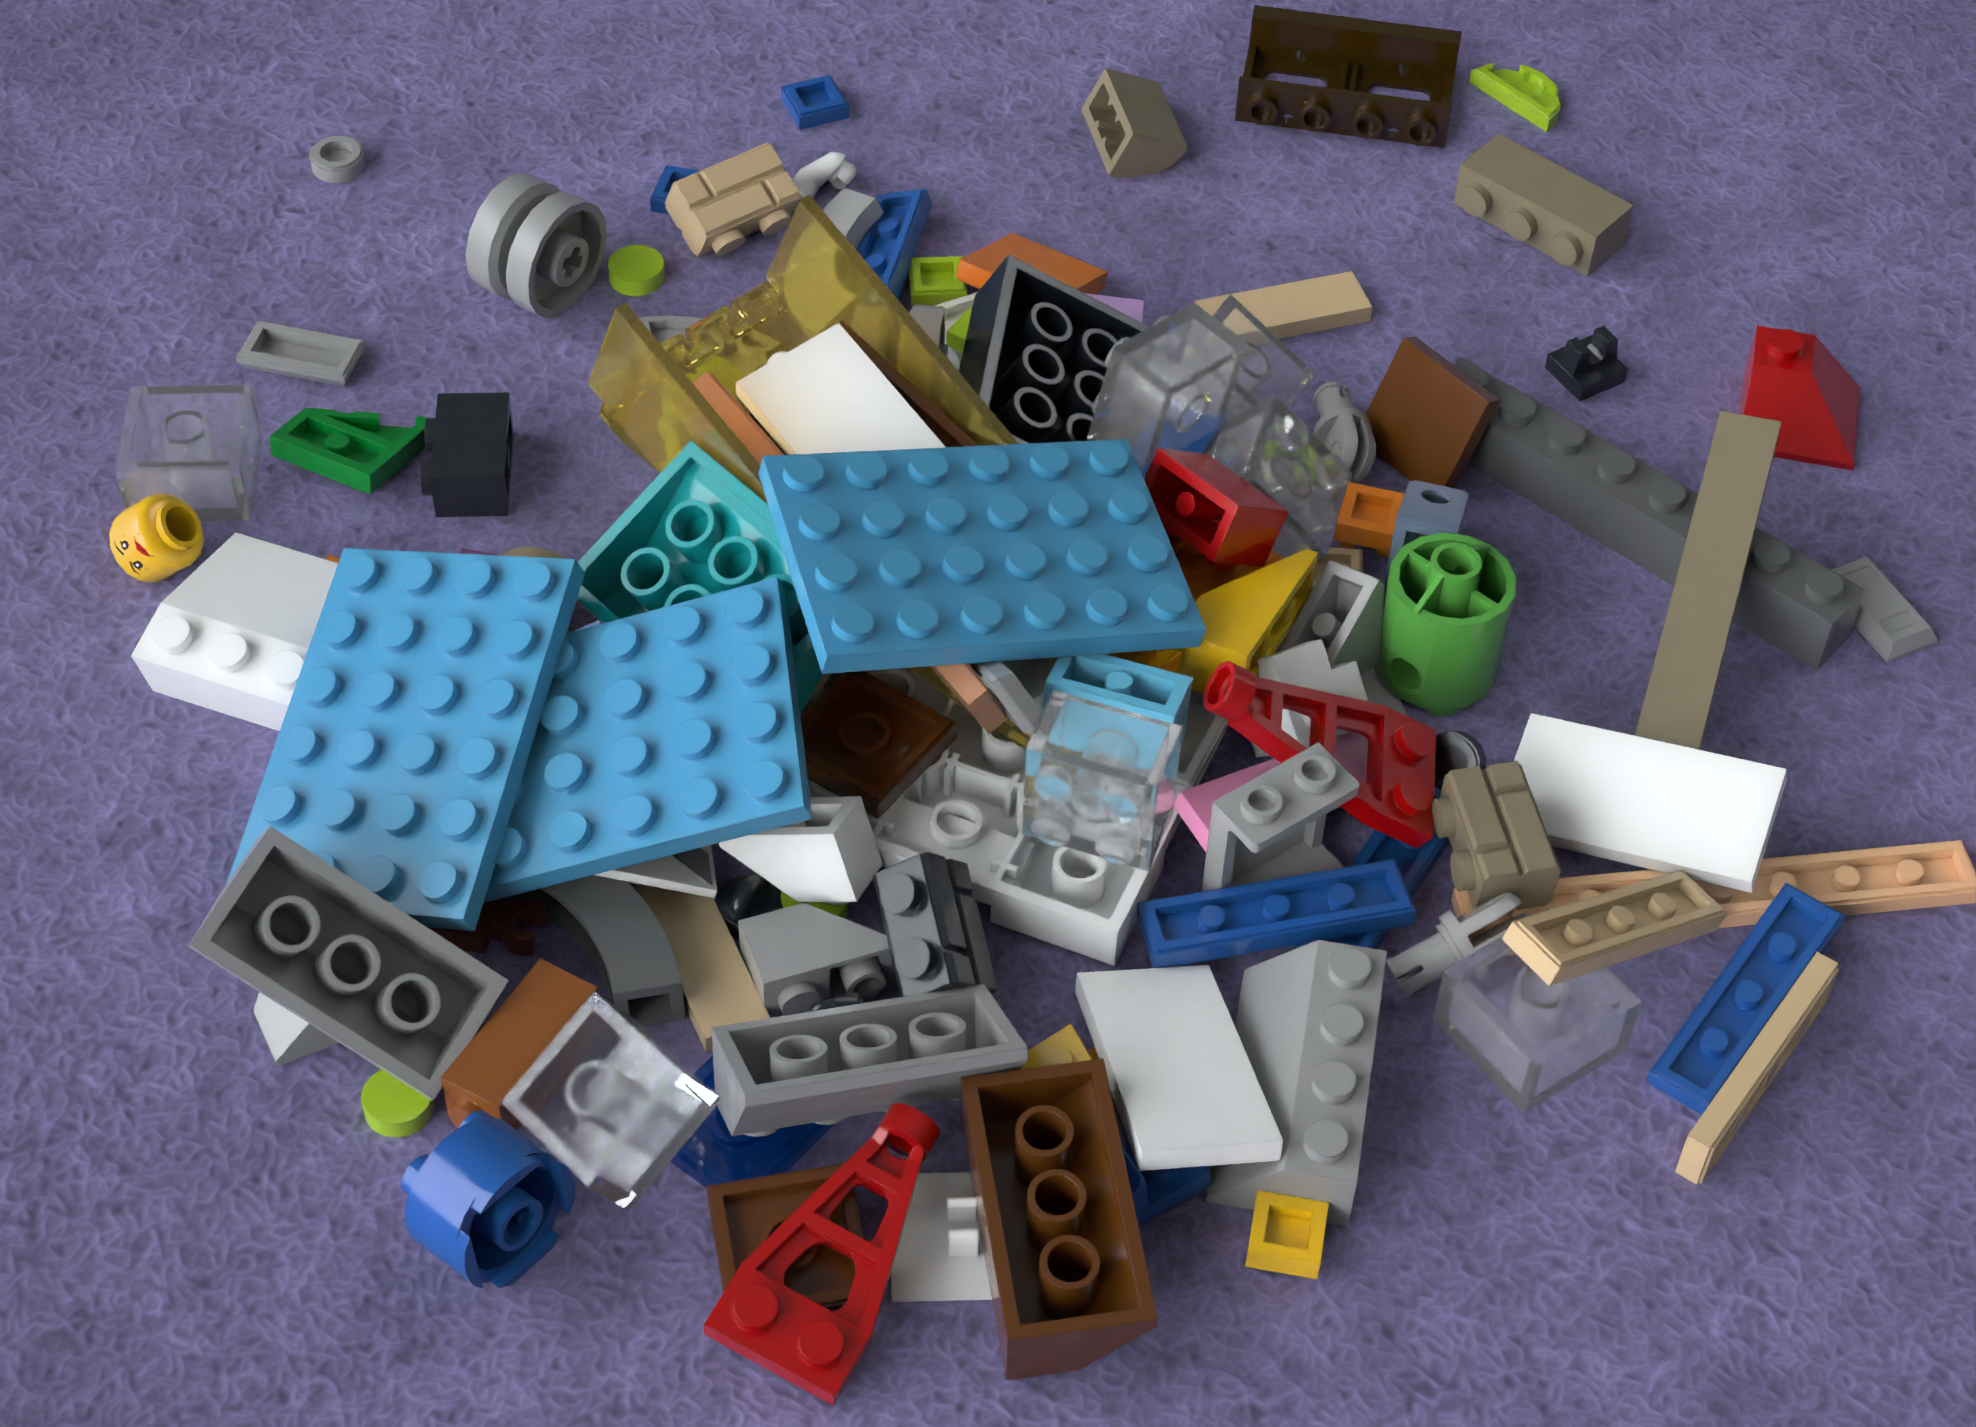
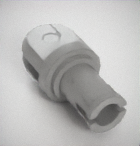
(1344, 429)
(1451, 943)

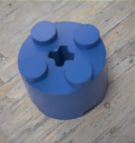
(486, 1200)

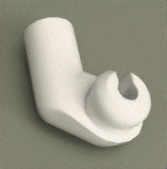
(828, 167)

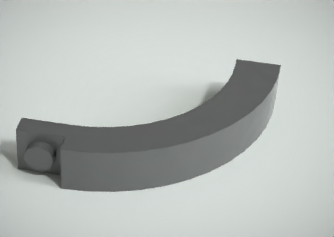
(621, 941)

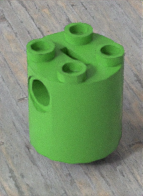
(1445, 621)

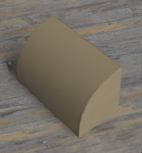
(1132, 125)

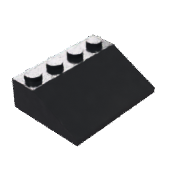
(1040, 352)

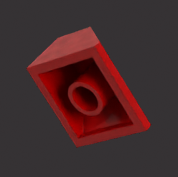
(1807, 389)

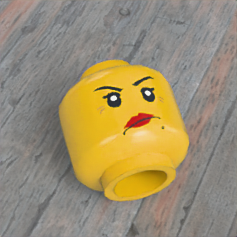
(156, 537)

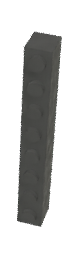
(1648, 519)

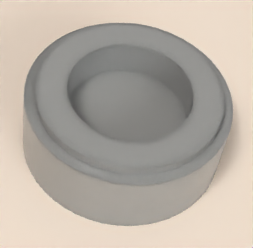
(337, 159)

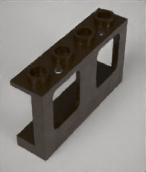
(1350, 59)

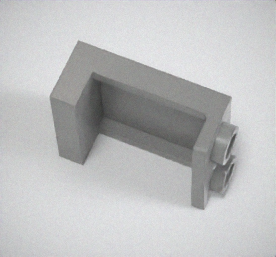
(1277, 822)

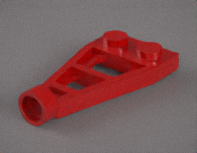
(1399, 752)
(789, 1331)

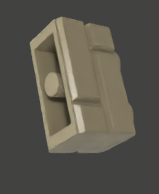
(1496, 835)

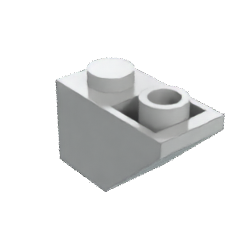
(810, 956)

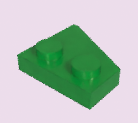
(348, 446)

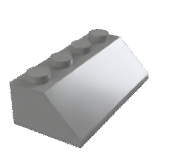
(348, 962)
(1312, 1045)
(859, 1058)

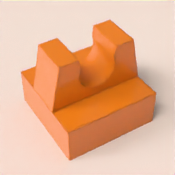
(1368, 517)

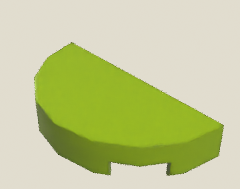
(1523, 91)

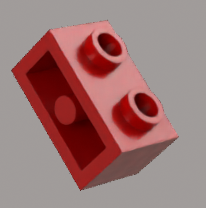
(1213, 509)

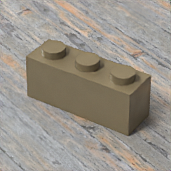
(1543, 204)

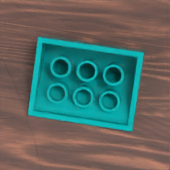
(687, 540)

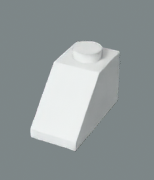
(817, 858)

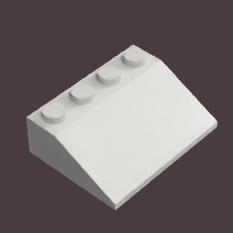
(237, 630)

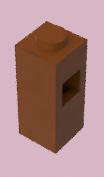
(512, 1042)

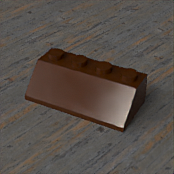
(1055, 1216)

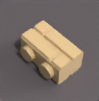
(733, 201)

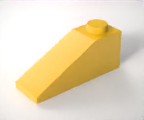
(1249, 617)

